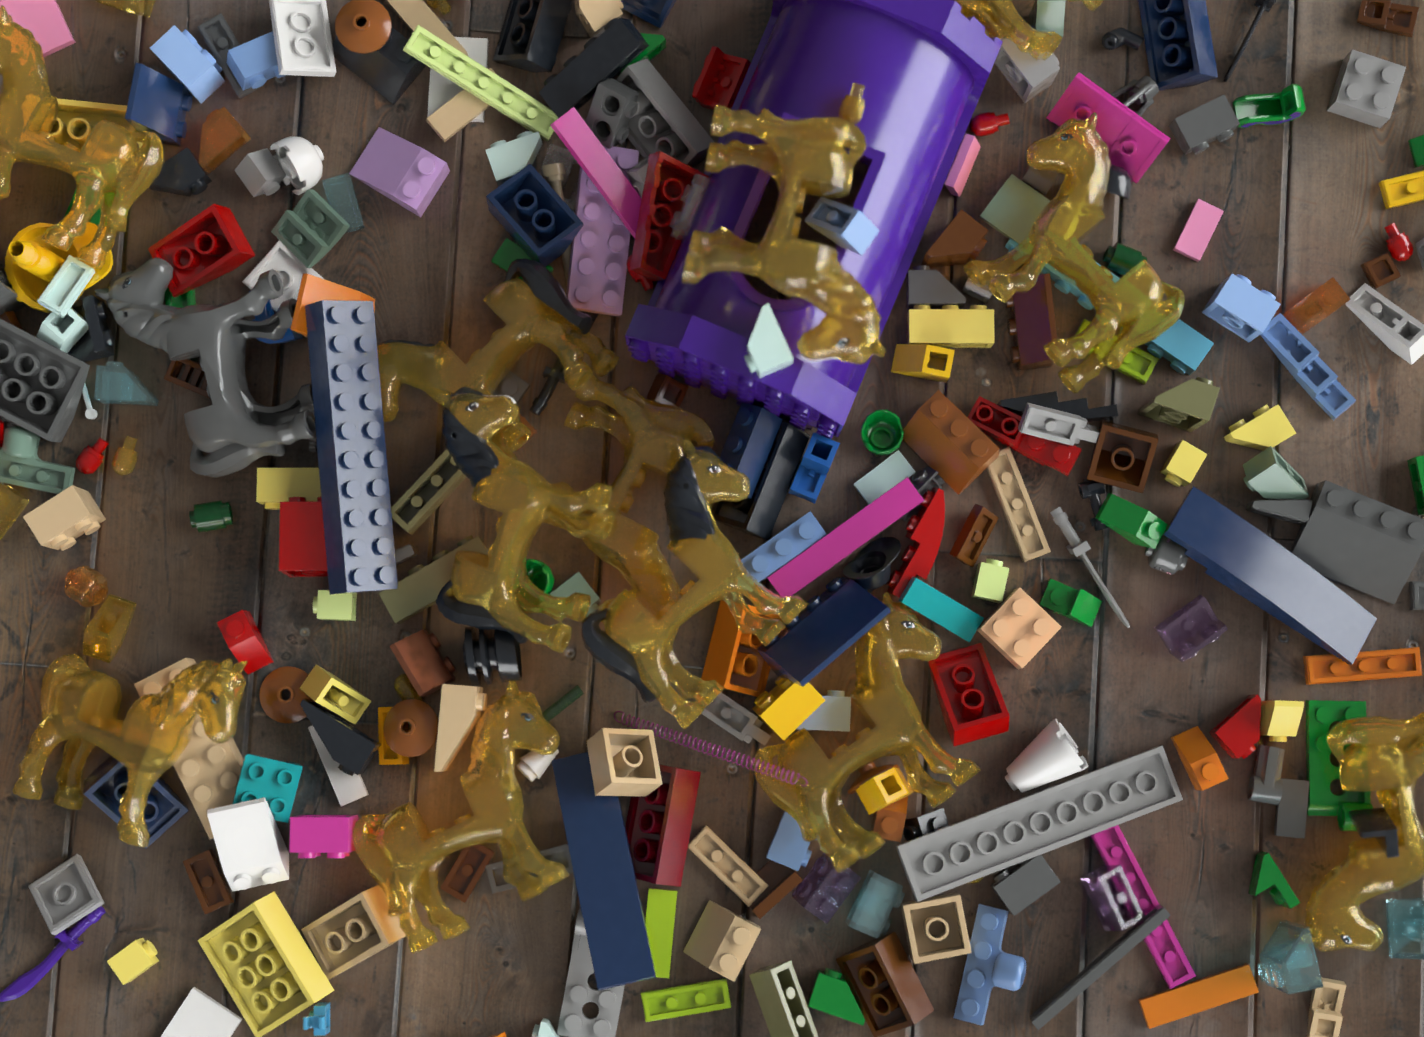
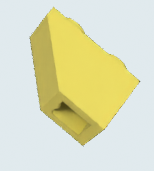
(1263, 431)

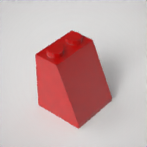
(302, 538)

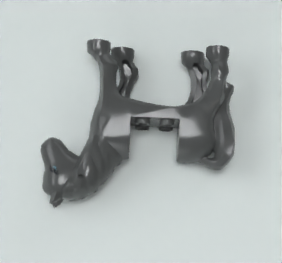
(235, 426)

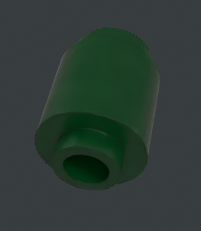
(1122, 258)
(211, 516)

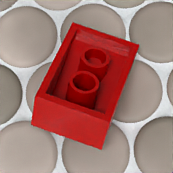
(203, 249)
(968, 695)

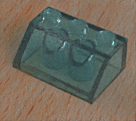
(1290, 960)

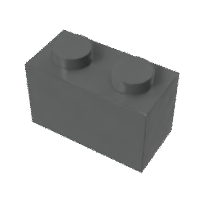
(1204, 124)
(1024, 883)

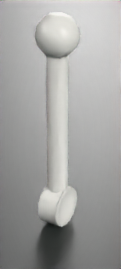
(90, 413)

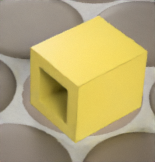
(1183, 464)
(133, 960)

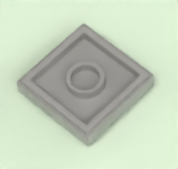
(66, 894)

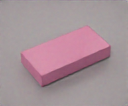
(962, 165)
(1198, 230)

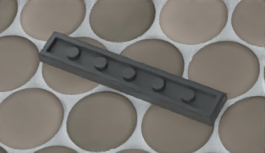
(1099, 966)

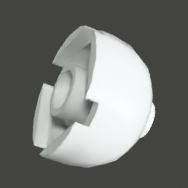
(300, 162)

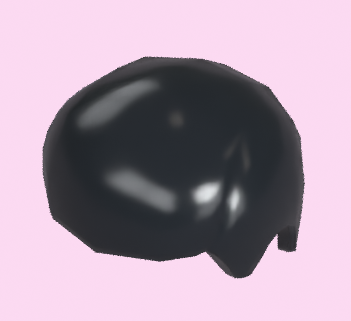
(1119, 182)

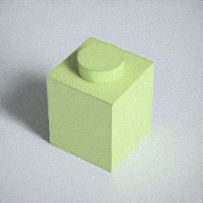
(990, 581)
(335, 606)

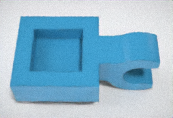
(318, 1019)

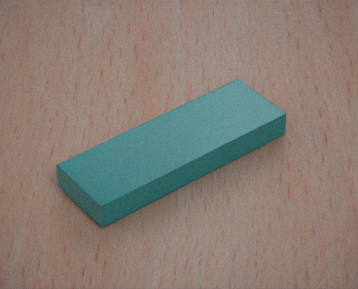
(941, 609)

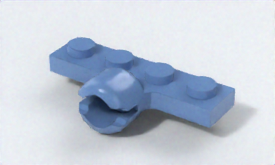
(987, 966)

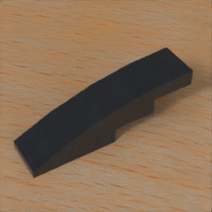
(1050, 400)

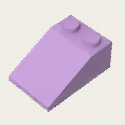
(400, 171)

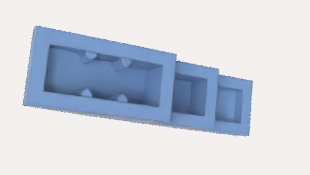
(1307, 367)

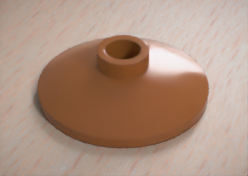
(371, 35)
(270, 694)
(423, 728)
(868, 772)

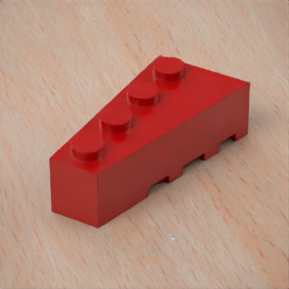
(660, 199)

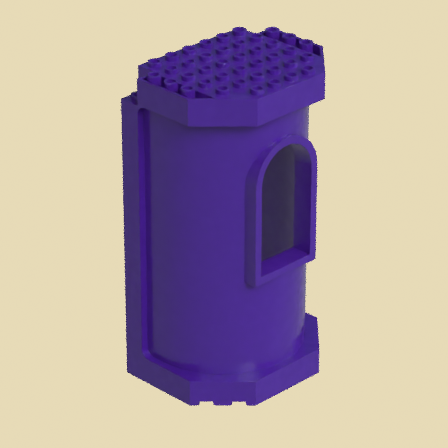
(921, 87)

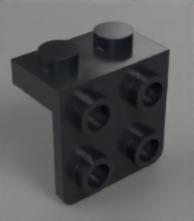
(98, 339)

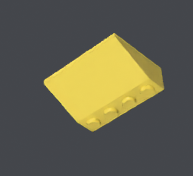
(265, 965)

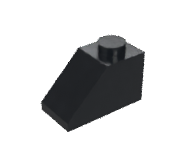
(182, 175)

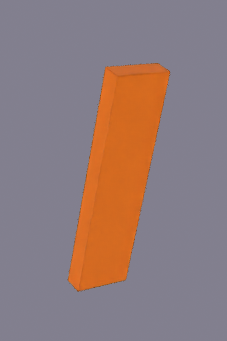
(1367, 666)
(1198, 995)

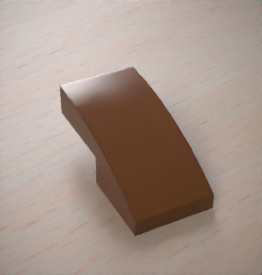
(1388, 17)

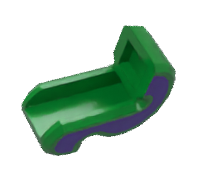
(1270, 108)

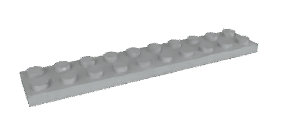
(1038, 823)

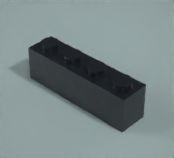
(600, 61)

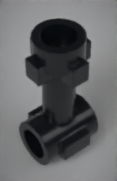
(1093, 490)

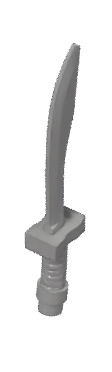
(1078, 548)

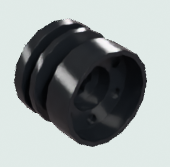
(490, 655)

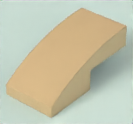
(1325, 1009)

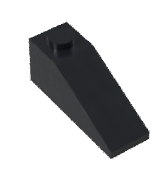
(343, 741)

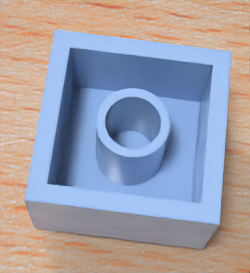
(189, 63)
(1241, 307)

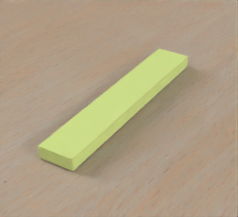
(481, 82)

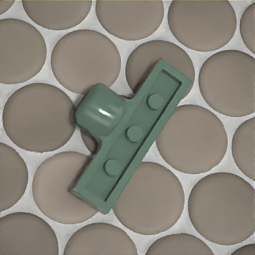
(23, 467)

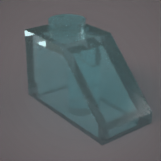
(121, 386)

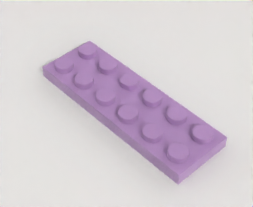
(600, 246)

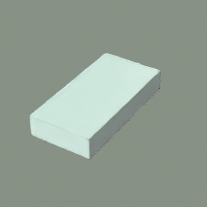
(66, 286)
(884, 477)

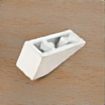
(1389, 323)

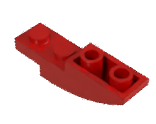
(1003, 427)
(926, 532)

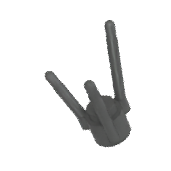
(1140, 93)

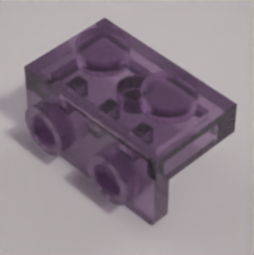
(1190, 629)
(825, 888)

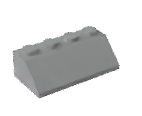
(662, 118)

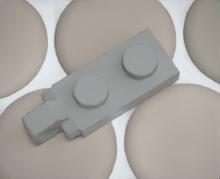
(1056, 425)
(736, 719)

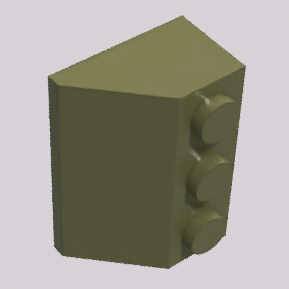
(1183, 406)

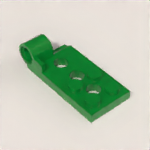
(1318, 765)

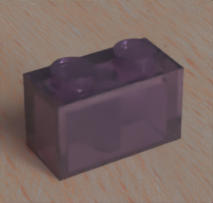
(1113, 898)

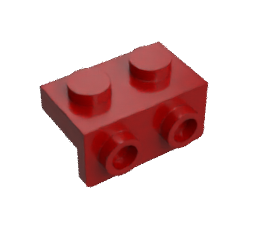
(720, 79)

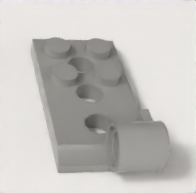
(578, 992)

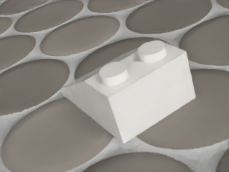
(249, 844)

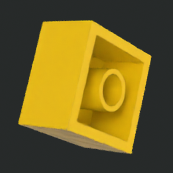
(787, 706)

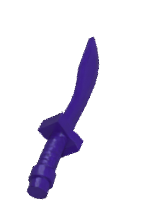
(68, 939)

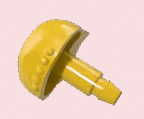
(34, 262)

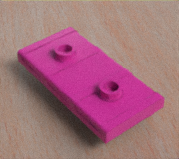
(1130, 138)

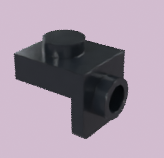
(924, 824)

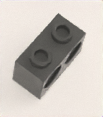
(604, 110)

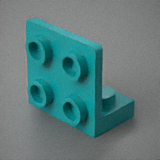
(269, 779)

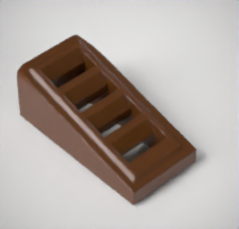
(173, 372)

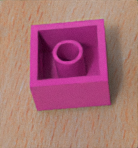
(322, 834)

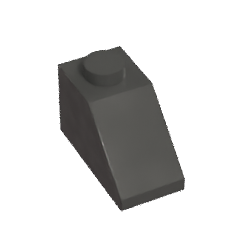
(931, 289)

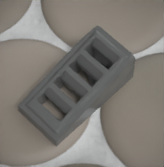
(1287, 510)

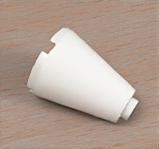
(1045, 759)

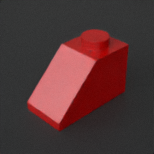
(245, 641)
(1240, 728)

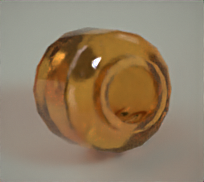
(86, 586)

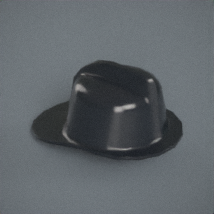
(873, 563)

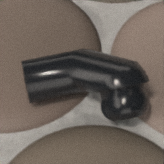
(1120, 37)

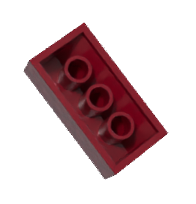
(661, 826)

